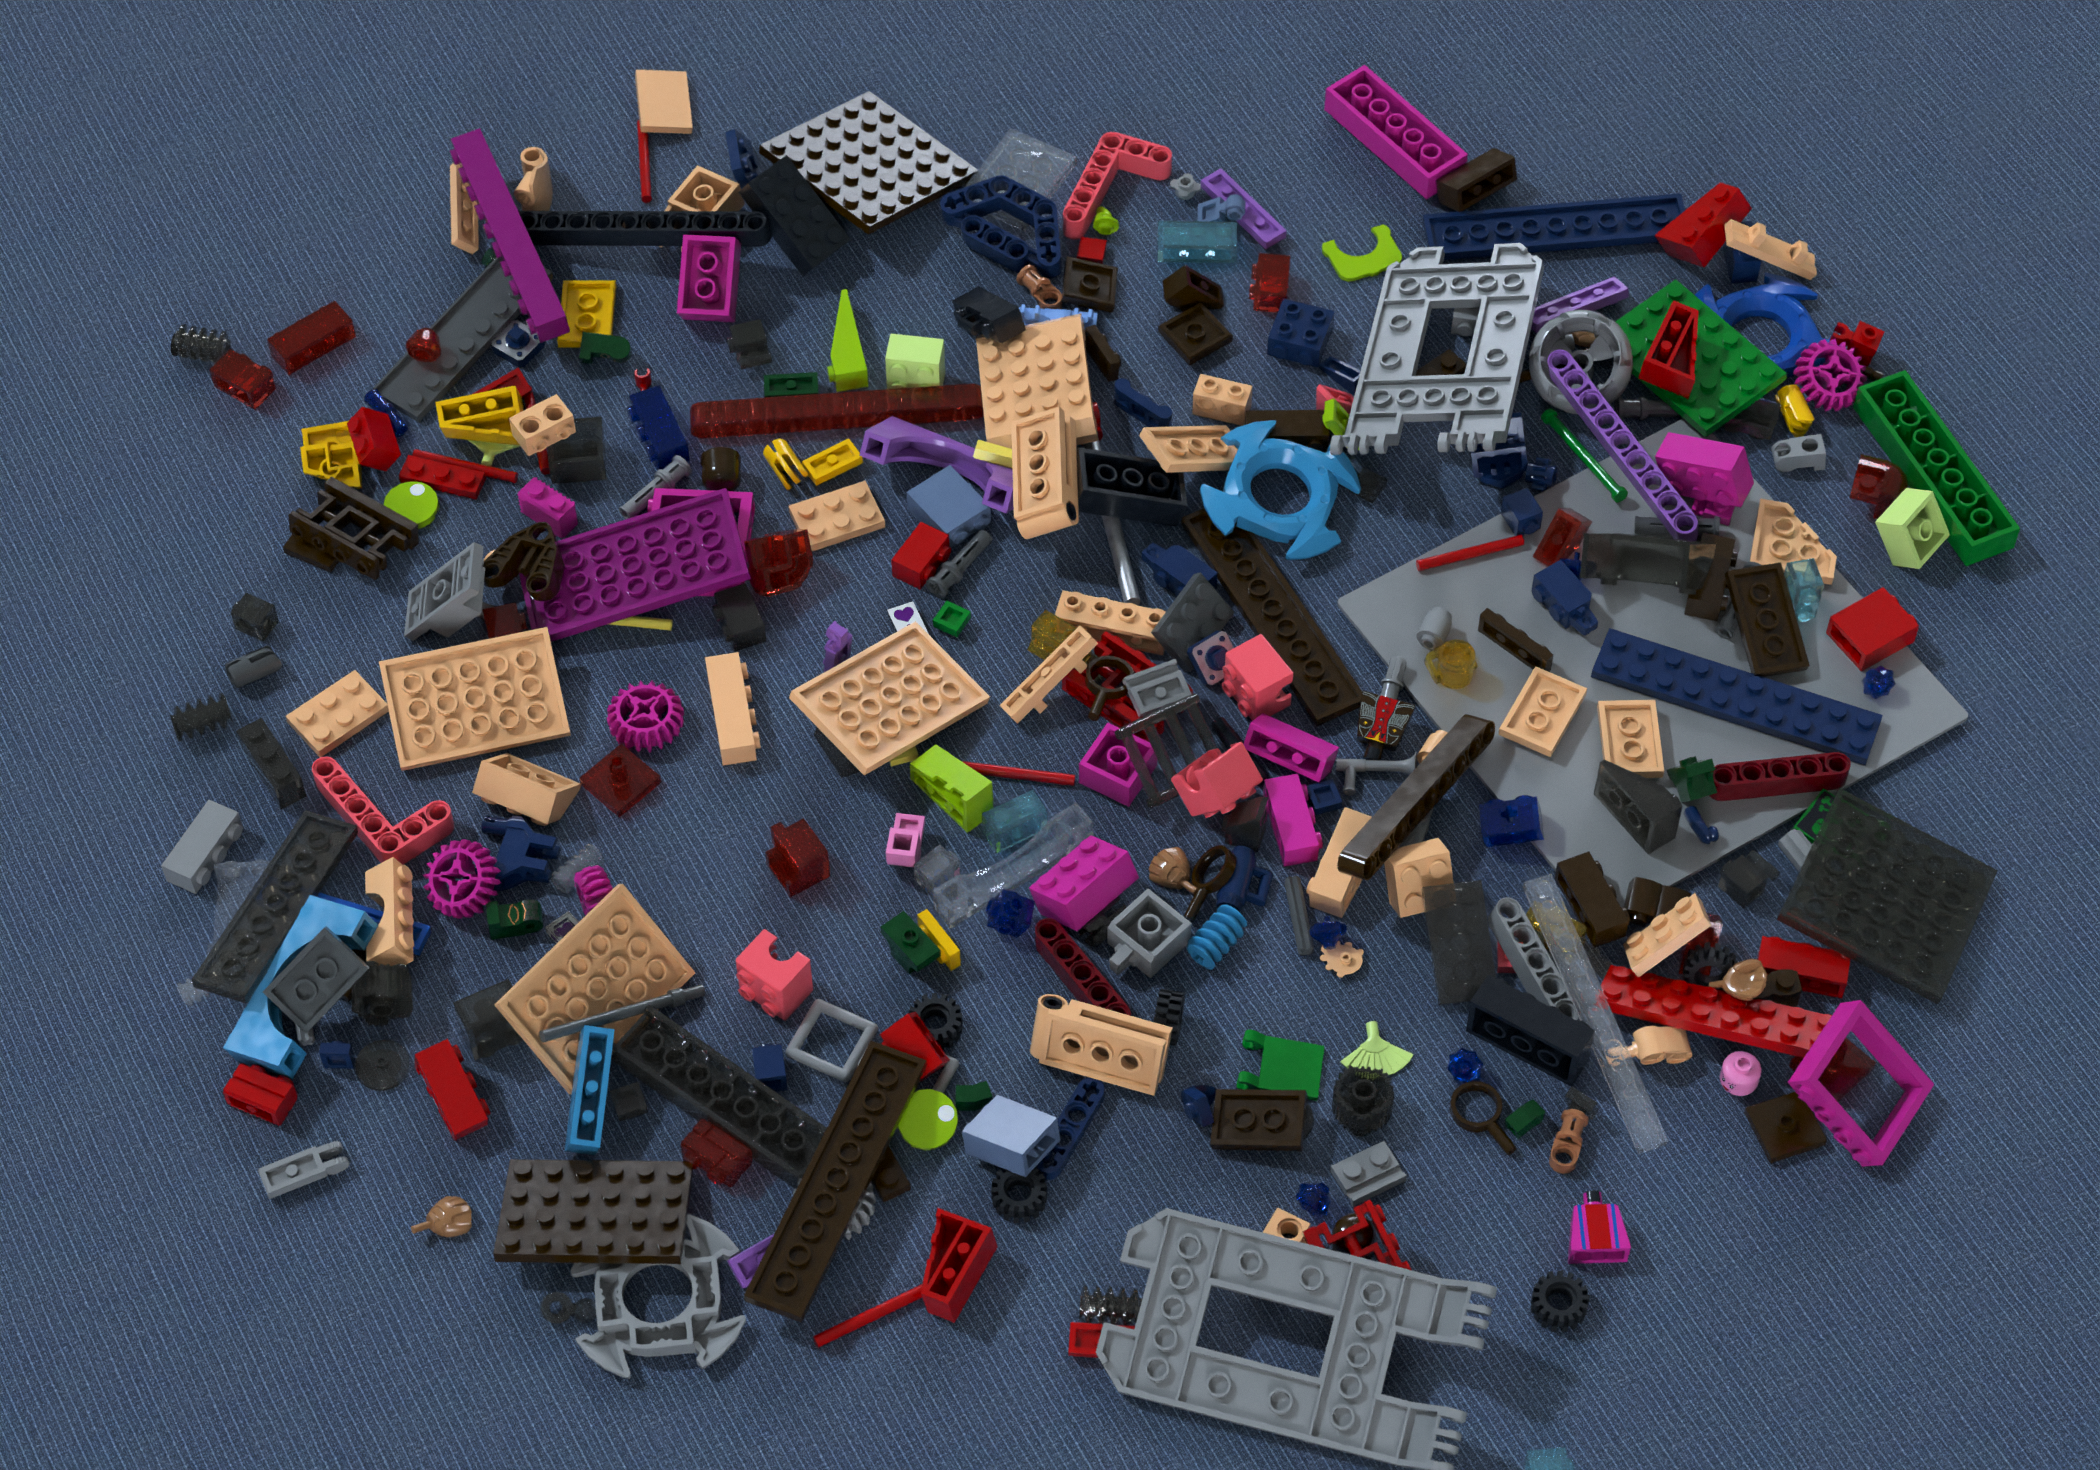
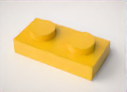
(832, 462)
(949, 951)

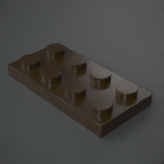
(1767, 620)

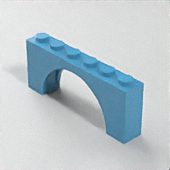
(259, 1031)

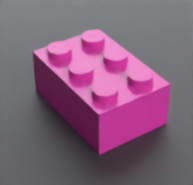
(709, 278)
(1705, 469)
(1084, 882)

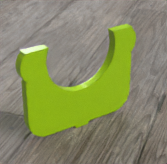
(1357, 267)

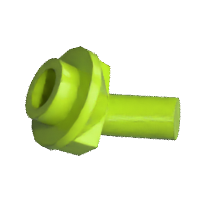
(1104, 222)

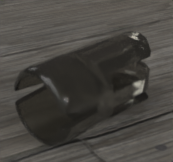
(1099, 924)

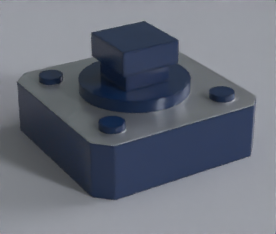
(517, 344)
(1209, 656)

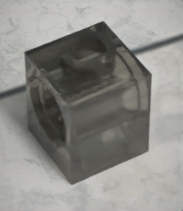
(254, 616)

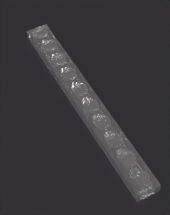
(1595, 1011)

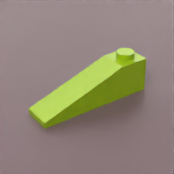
(847, 358)

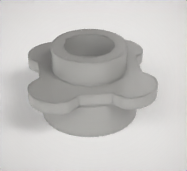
(1185, 186)

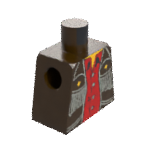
(1382, 723)

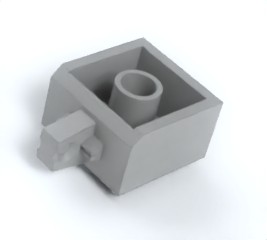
(1147, 935)

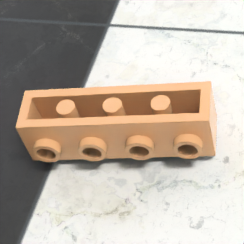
(1119, 619)

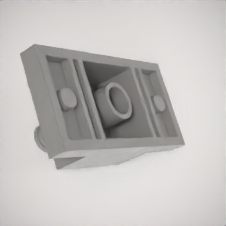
(448, 596)

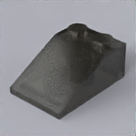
(1639, 805)

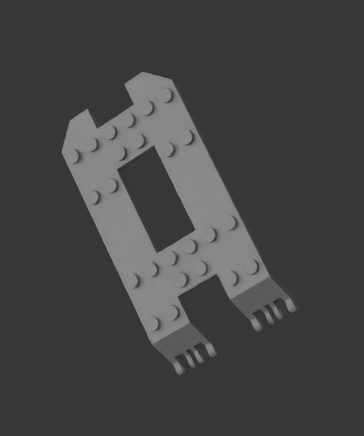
(1475, 401)
(1368, 1306)

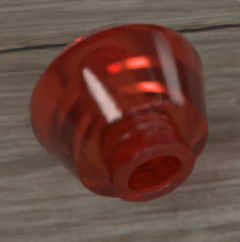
(424, 345)

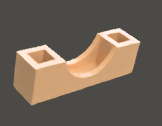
(391, 888)

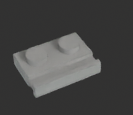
(1156, 687)
(1368, 1173)

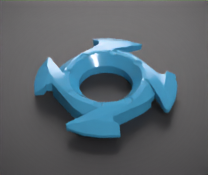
(1315, 468)

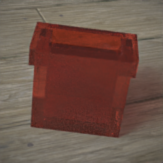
(797, 858)

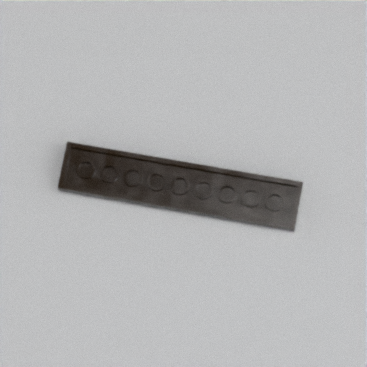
(1277, 614)
(835, 1182)

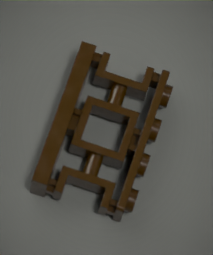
(362, 512)

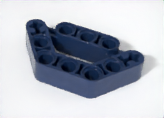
(969, 218)

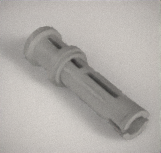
(663, 479)

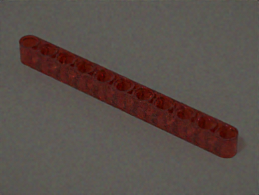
(835, 410)

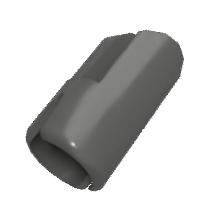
(252, 666)

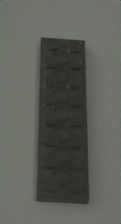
(270, 909)

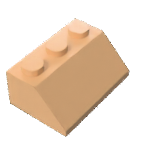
(525, 788)

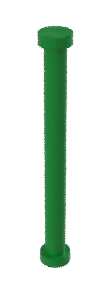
(1618, 493)

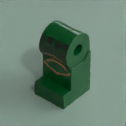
(604, 346)
(514, 918)

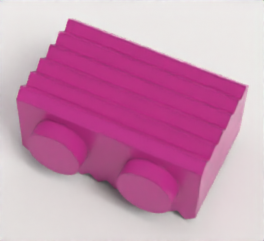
(546, 505)

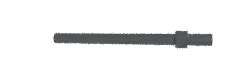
(673, 998)

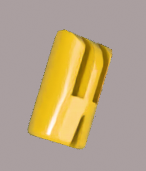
(1795, 410)
(783, 460)

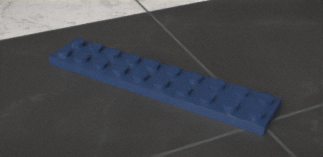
(1552, 225)
(1736, 696)

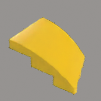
(330, 453)

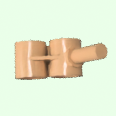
(1656, 1043)

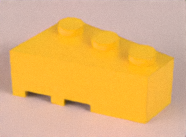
(481, 415)

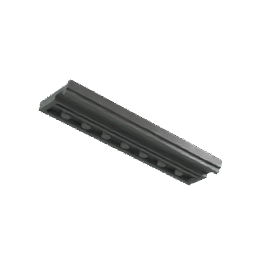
(464, 336)

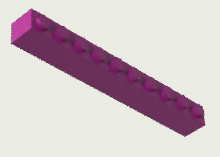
(509, 236)

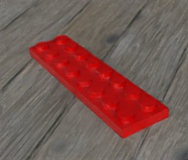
(1712, 1011)

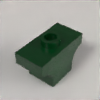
(1693, 778)
(909, 943)

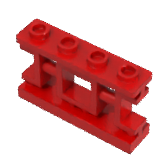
(1117, 711)
(1377, 1217)

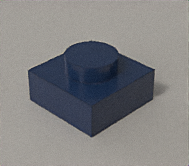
(1324, 797)
(337, 1055)

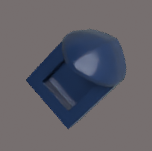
(1197, 1103)

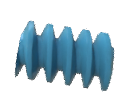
(1216, 936)

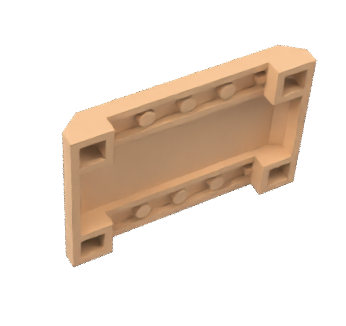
(1034, 374)

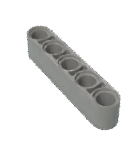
(1529, 952)

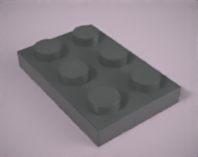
(1191, 618)
(316, 979)

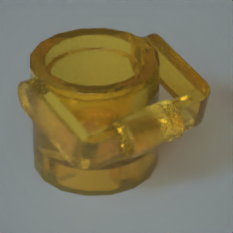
(1454, 665)

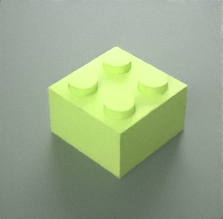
(914, 362)
(1912, 528)

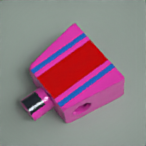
(1597, 1232)

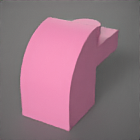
(905, 840)

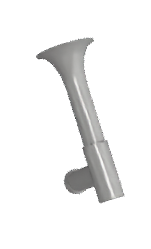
(1352, 766)

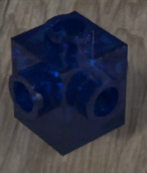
(1010, 913)

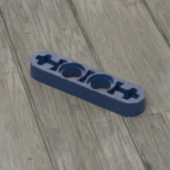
(1073, 1129)

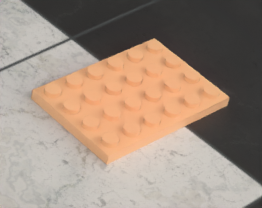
(474, 698)
(889, 698)
(598, 966)

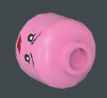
(1740, 1073)

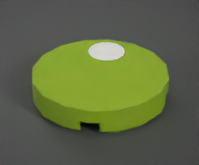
(414, 502)
(928, 1120)

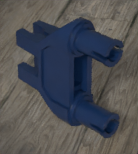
(519, 852)

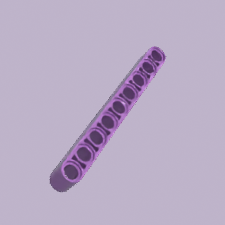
(1617, 435)

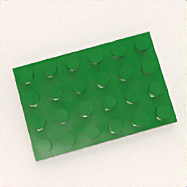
(1727, 366)

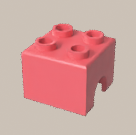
(1256, 678)
(1217, 781)
(770, 982)

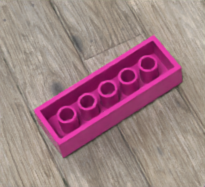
(1393, 130)

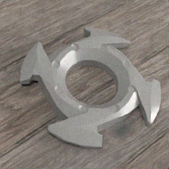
(690, 1332)

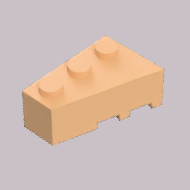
(1329, 888)

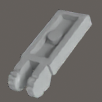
(302, 1168)

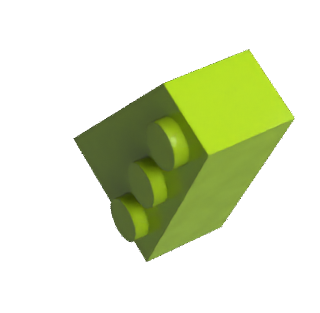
(953, 786)

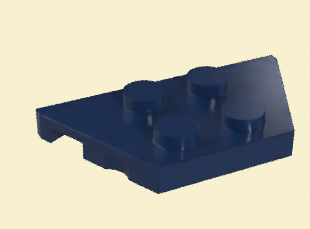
(742, 158)

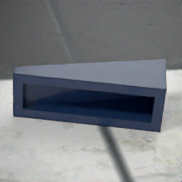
(1341, 373)

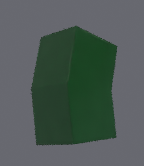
(972, 1096)
(1524, 1118)

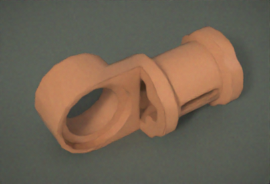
(1033, 281)
(1563, 1145)

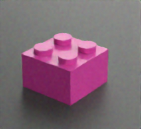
(1110, 769)

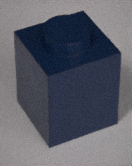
(1522, 512)
(770, 1066)

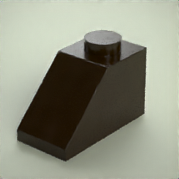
(1188, 288)

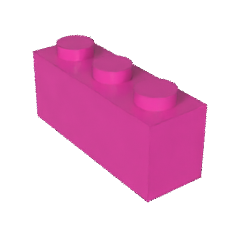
(1290, 747)
(1292, 820)

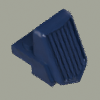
(1506, 462)

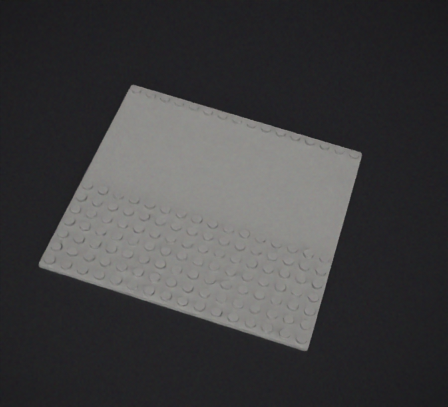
(1573, 818)

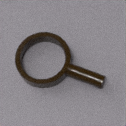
(1102, 693)
(1213, 885)
(1489, 1125)

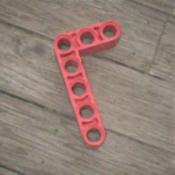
(1111, 153)
(370, 819)

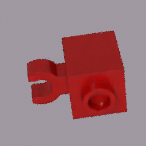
(1864, 340)

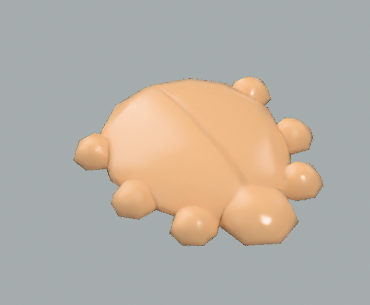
(1342, 959)

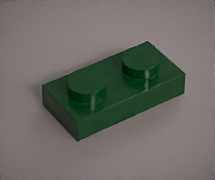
(790, 384)

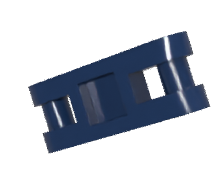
(1141, 406)

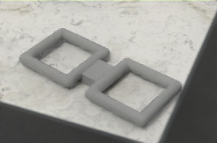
(870, 1029)

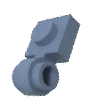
(1217, 209)

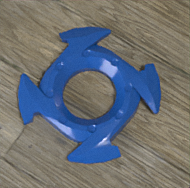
(1774, 300)

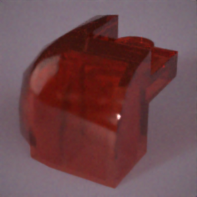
(1878, 483)
(779, 561)

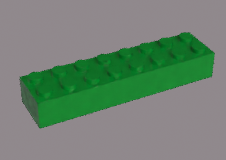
(1935, 462)

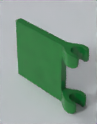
(1284, 1065)

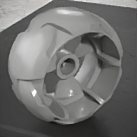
(1610, 343)

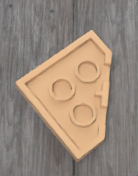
(1785, 539)

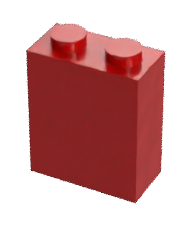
(1872, 629)

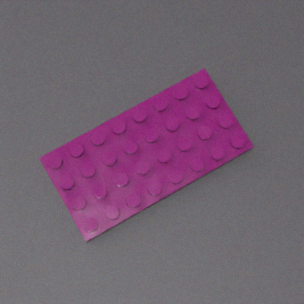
(643, 565)

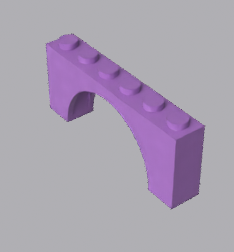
(902, 441)

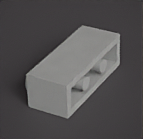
(202, 846)

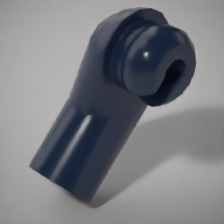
(1699, 827)

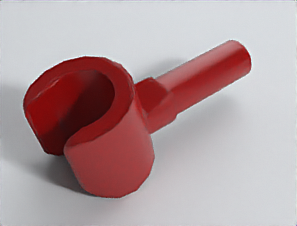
(644, 381)

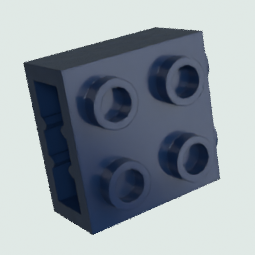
(1300, 333)

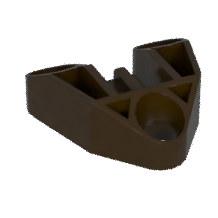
(533, 558)

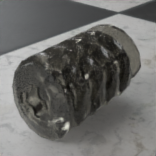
(200, 345)
(201, 716)
(1109, 1305)

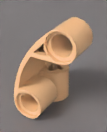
(536, 186)

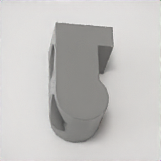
(1799, 453)

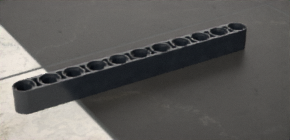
(642, 227)

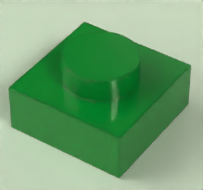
(951, 619)

